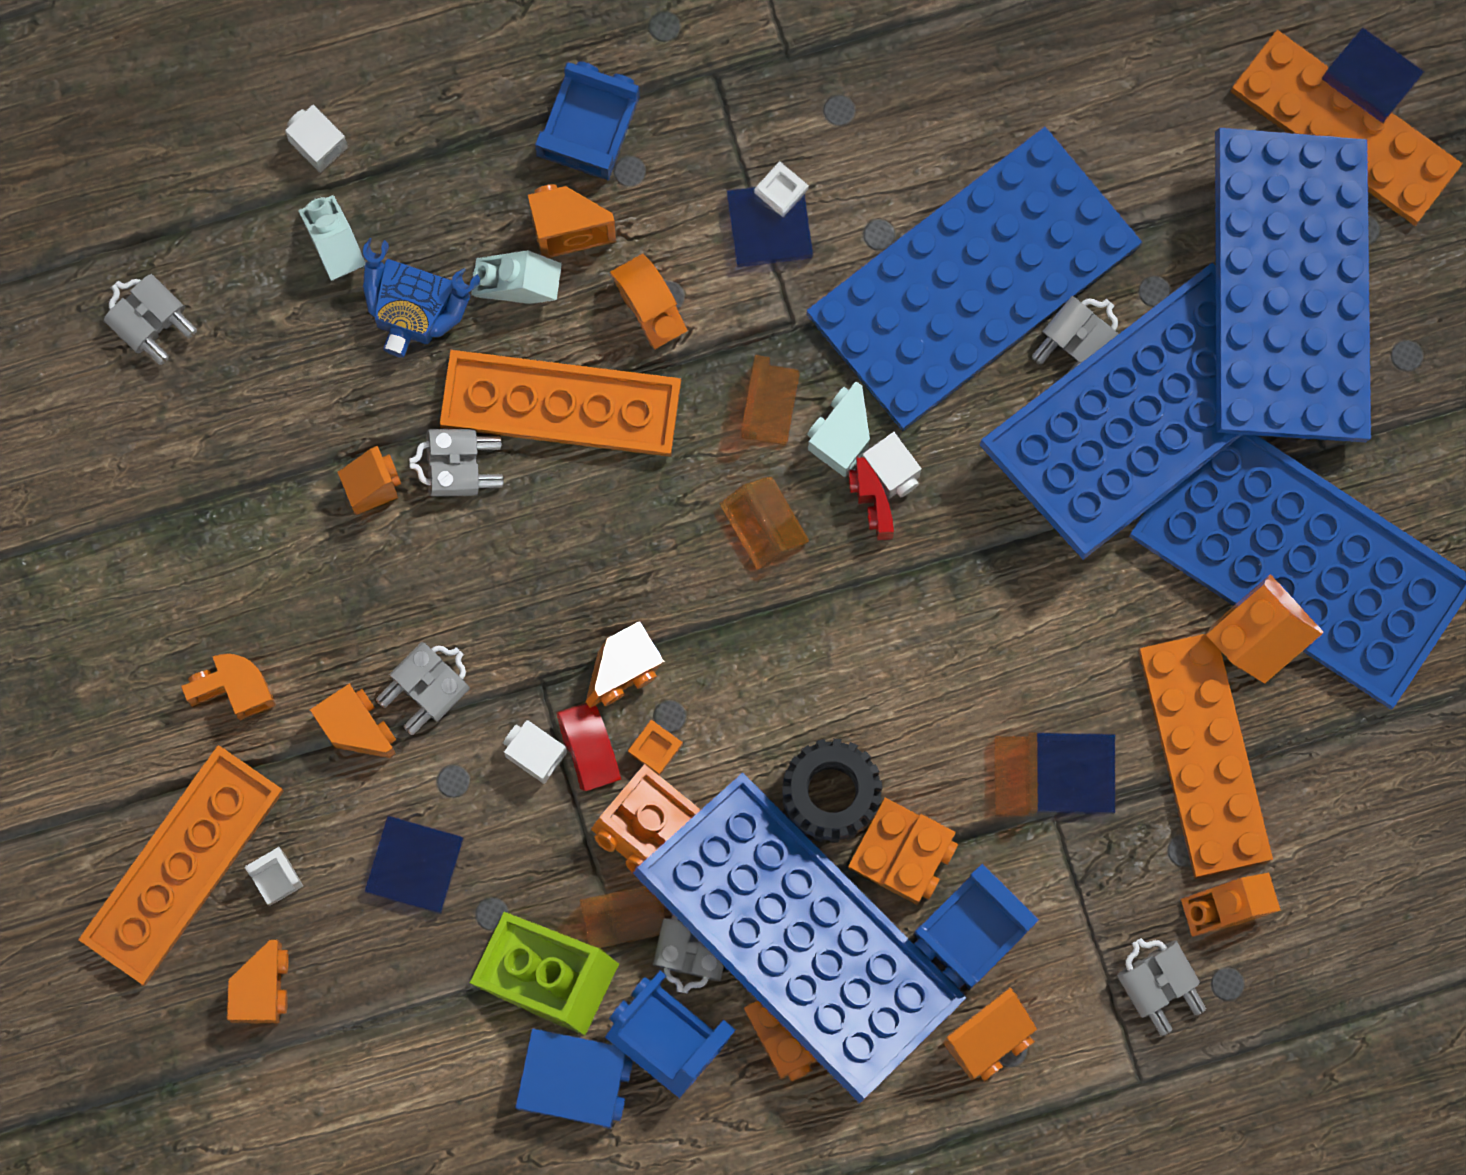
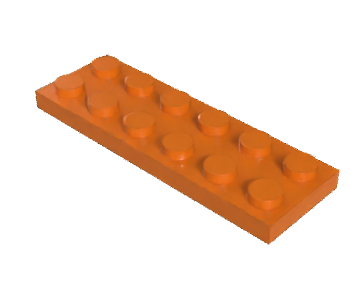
(1288, 90)
(560, 403)
(1205, 755)
(181, 865)

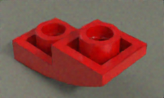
(870, 490)
(589, 746)

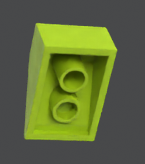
(545, 972)

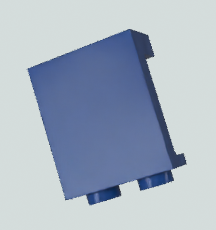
(589, 120)
(974, 928)
(665, 1036)
(573, 1079)

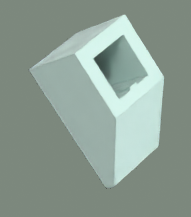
(332, 237)
(517, 277)
(843, 433)

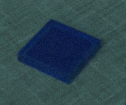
(1372, 75)
(765, 235)
(1076, 773)
(414, 865)

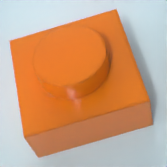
(655, 747)

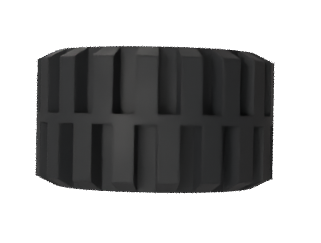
(837, 757)

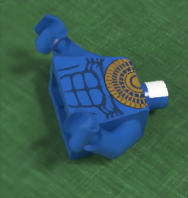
(412, 301)

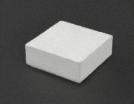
(781, 189)

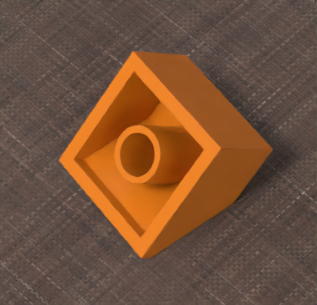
(568, 221)
(1264, 630)
(991, 1035)

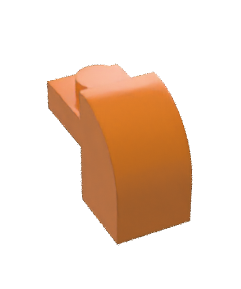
(650, 300)
(237, 678)

